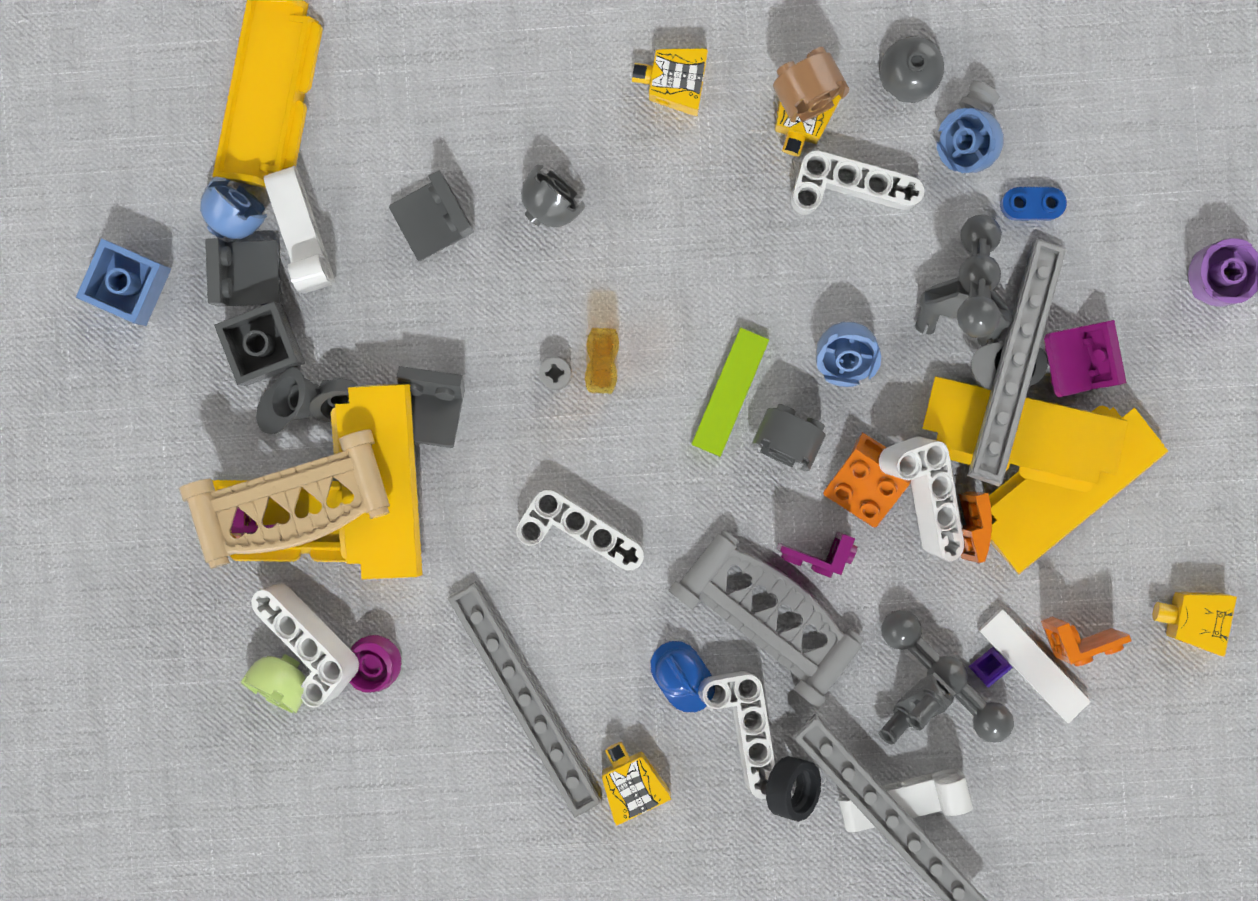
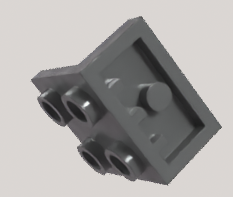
(431, 217)
(242, 272)
(434, 404)

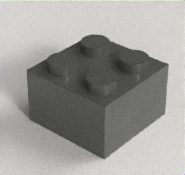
(259, 344)

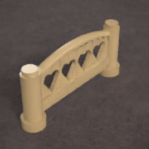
(215, 510)

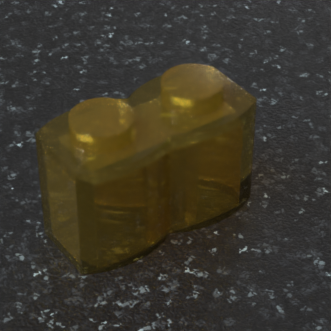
(603, 350)

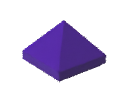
(990, 667)

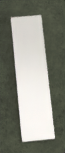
(1034, 665)

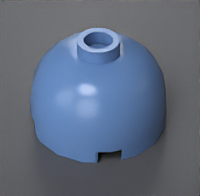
(970, 140)
(230, 211)
(848, 354)

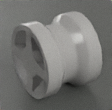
(980, 97)
(560, 373)

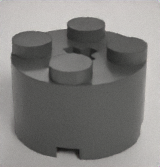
(789, 437)

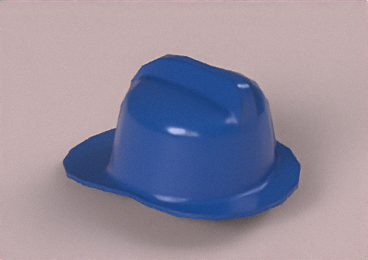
(679, 673)

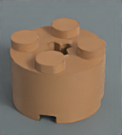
(809, 85)

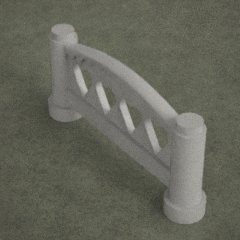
(708, 582)

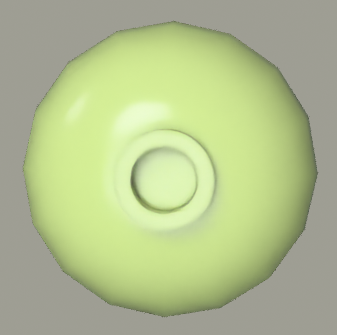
(277, 681)

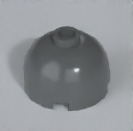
(912, 69)
(549, 199)

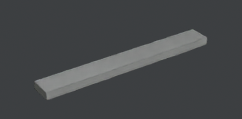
(1017, 363)
(525, 699)
(884, 812)

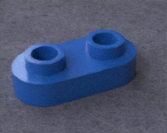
(1034, 204)

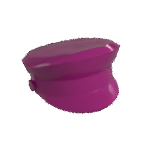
(378, 663)

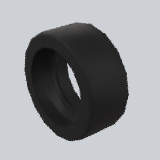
(780, 787)

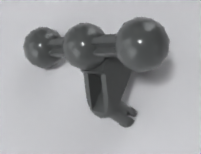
(972, 294)
(936, 692)

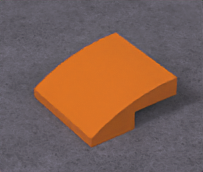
(978, 526)

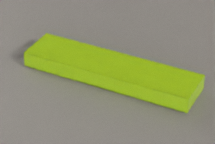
(730, 392)

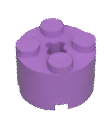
(1208, 277)

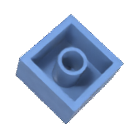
(123, 283)

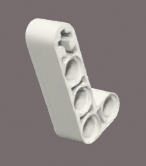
(858, 188)
(308, 257)
(934, 493)
(584, 535)
(277, 609)
(745, 734)
(918, 797)

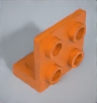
(863, 486)
(1070, 648)

